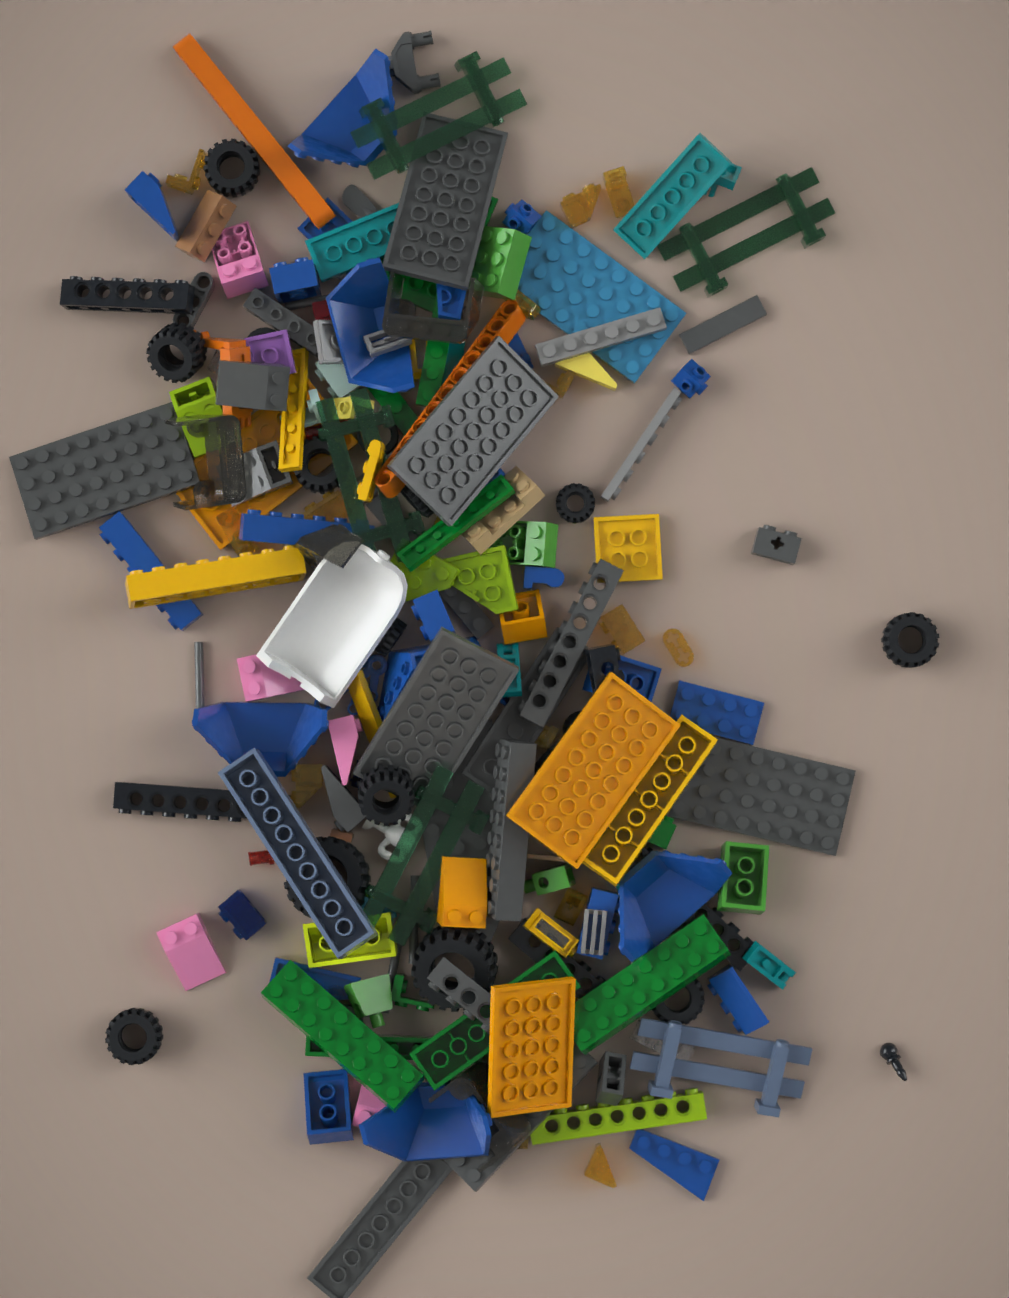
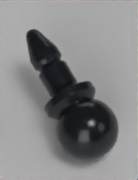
(889, 1052)

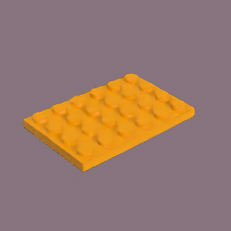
(531, 1046)

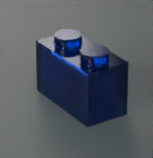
(242, 915)

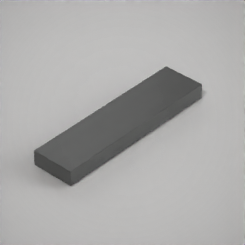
(723, 324)

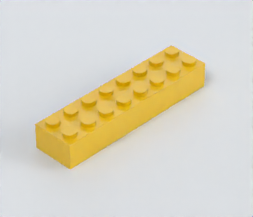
(214, 577)
(650, 802)

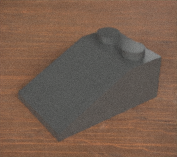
(252, 385)
(342, 801)

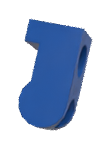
(540, 575)

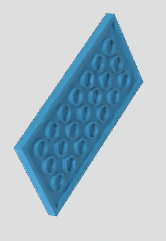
(586, 288)

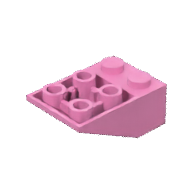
(238, 261)

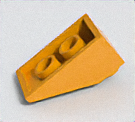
(462, 892)

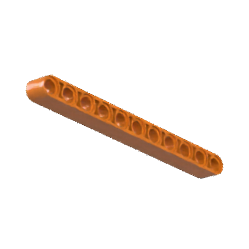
(254, 131)
(503, 323)

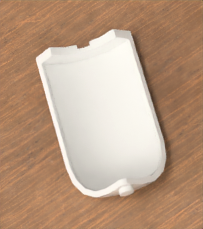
(336, 623)

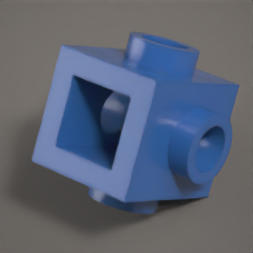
(521, 217)
(691, 379)

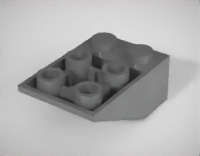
(263, 472)

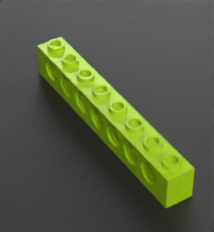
(695, 1112)

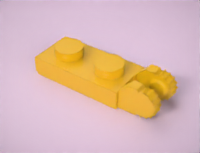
(371, 467)

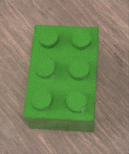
(501, 261)
(747, 885)

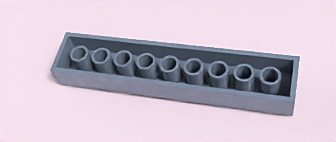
(298, 853)

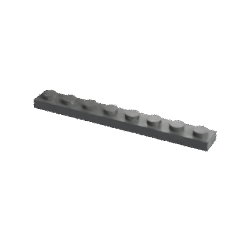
(461, 604)

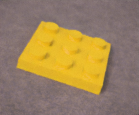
(631, 545)

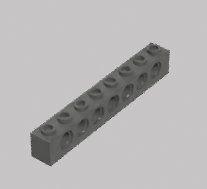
(611, 576)

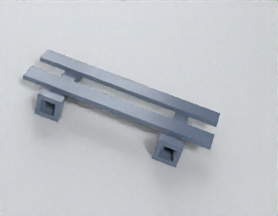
(668, 1065)

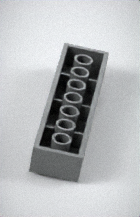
(508, 840)

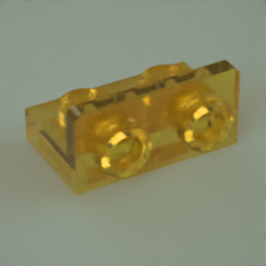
(330, 507)
(622, 629)

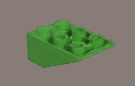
(530, 544)

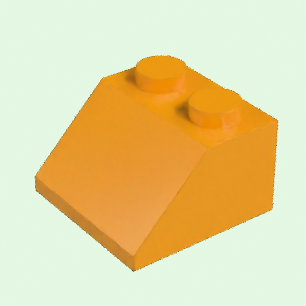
(525, 623)

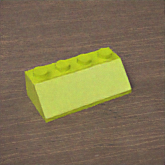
(321, 954)

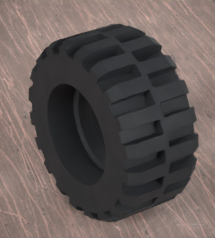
(354, 863)
(460, 941)

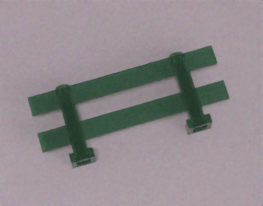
(475, 81)
(707, 268)
(367, 423)
(460, 815)

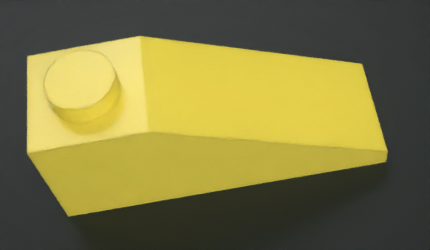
(589, 369)

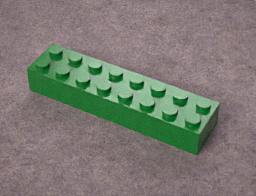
(647, 983)
(342, 1036)
(465, 1040)

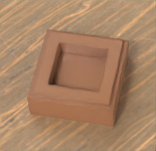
(346, 836)

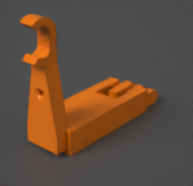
(232, 351)

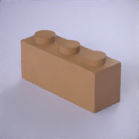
(206, 226)

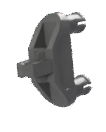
(403, 64)

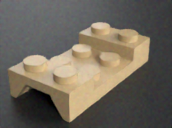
(504, 516)

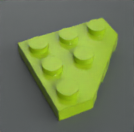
(428, 577)
(486, 579)

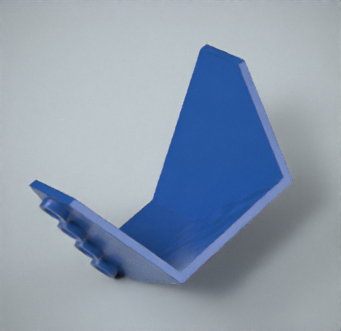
(330, 134)
(358, 310)
(399, 670)
(276, 729)
(663, 895)
(429, 1129)

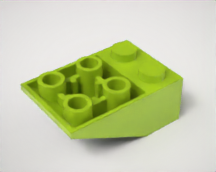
(192, 400)

